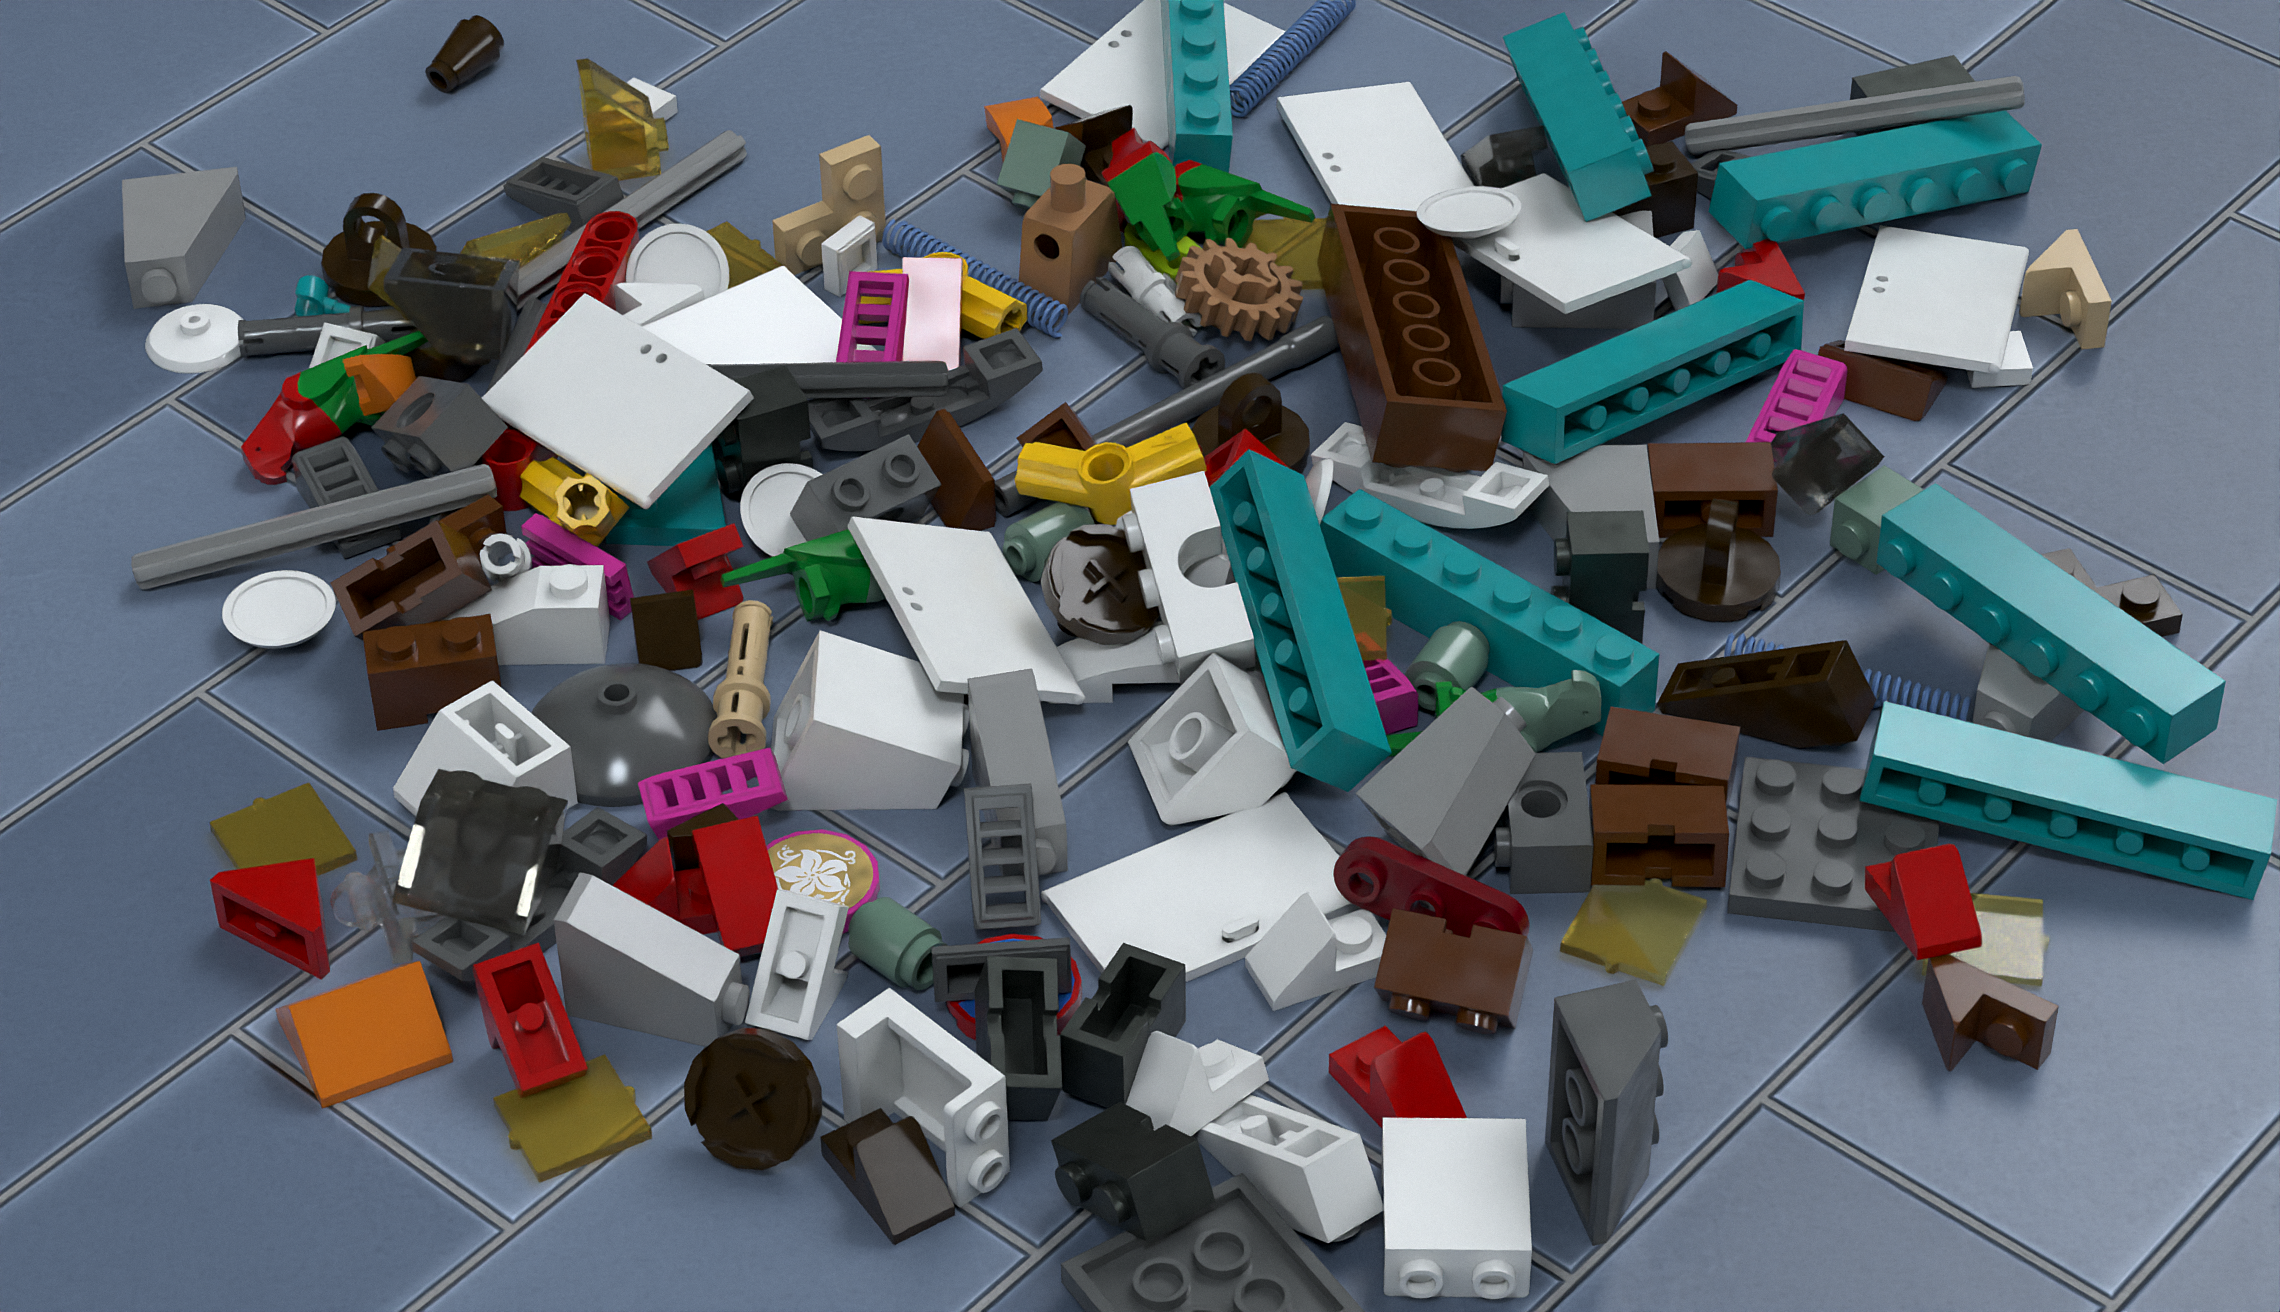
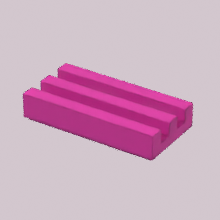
(558, 547)

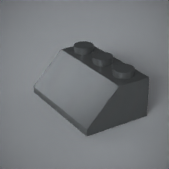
(1604, 1099)

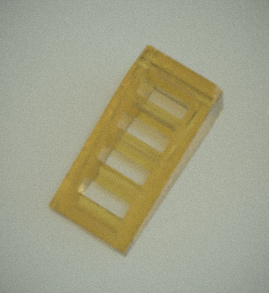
(521, 241)

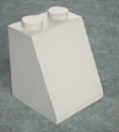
(866, 732)

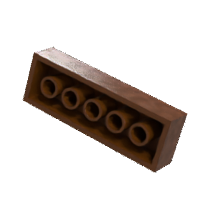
(1410, 341)

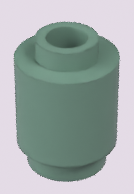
(1032, 538)
(1451, 654)
(894, 942)

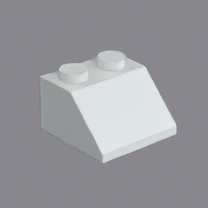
(1212, 746)

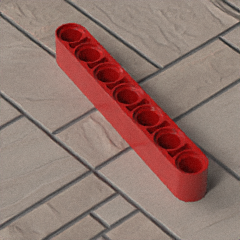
(593, 269)

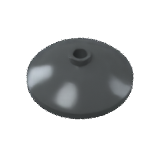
(627, 727)

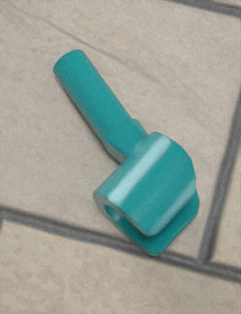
(313, 298)

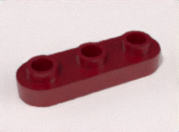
(1405, 878)

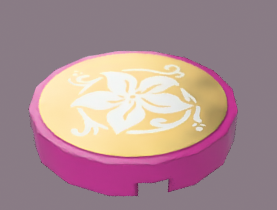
(826, 868)

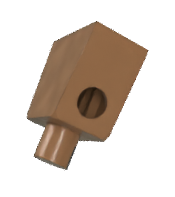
(1069, 236)

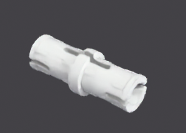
(1151, 287)
(497, 547)

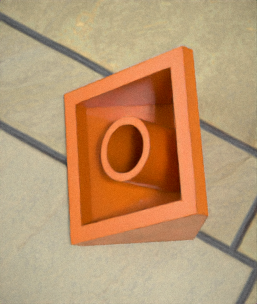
(366, 1033)

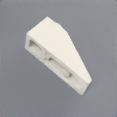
(547, 616)
(1300, 1165)

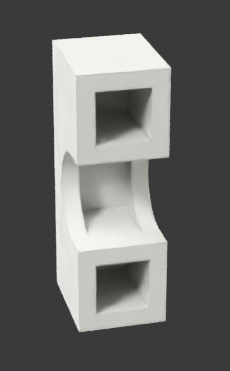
(1174, 528)

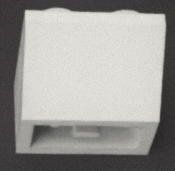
(494, 739)

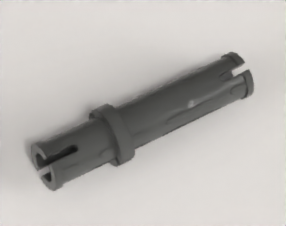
(303, 332)

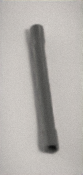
(1289, 352)

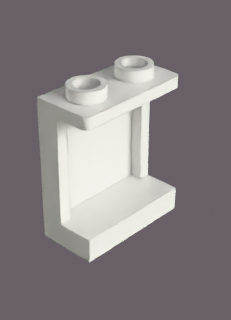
(917, 1069)
(1456, 1207)

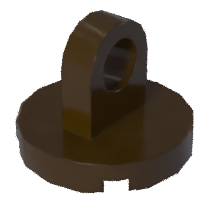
(349, 254)
(1263, 417)
(1718, 568)
(1096, 587)
(753, 1098)

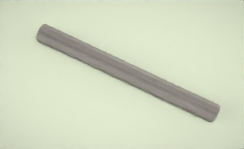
(1855, 115)
(643, 204)
(312, 526)

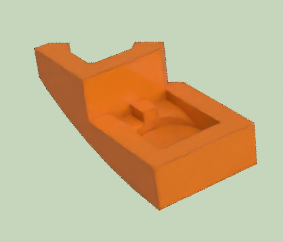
(1003, 117)
(380, 379)

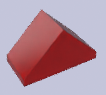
(277, 911)

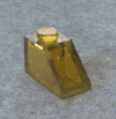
(619, 125)

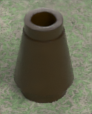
(466, 52)

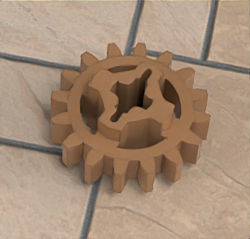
(1238, 289)

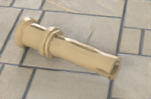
(742, 697)

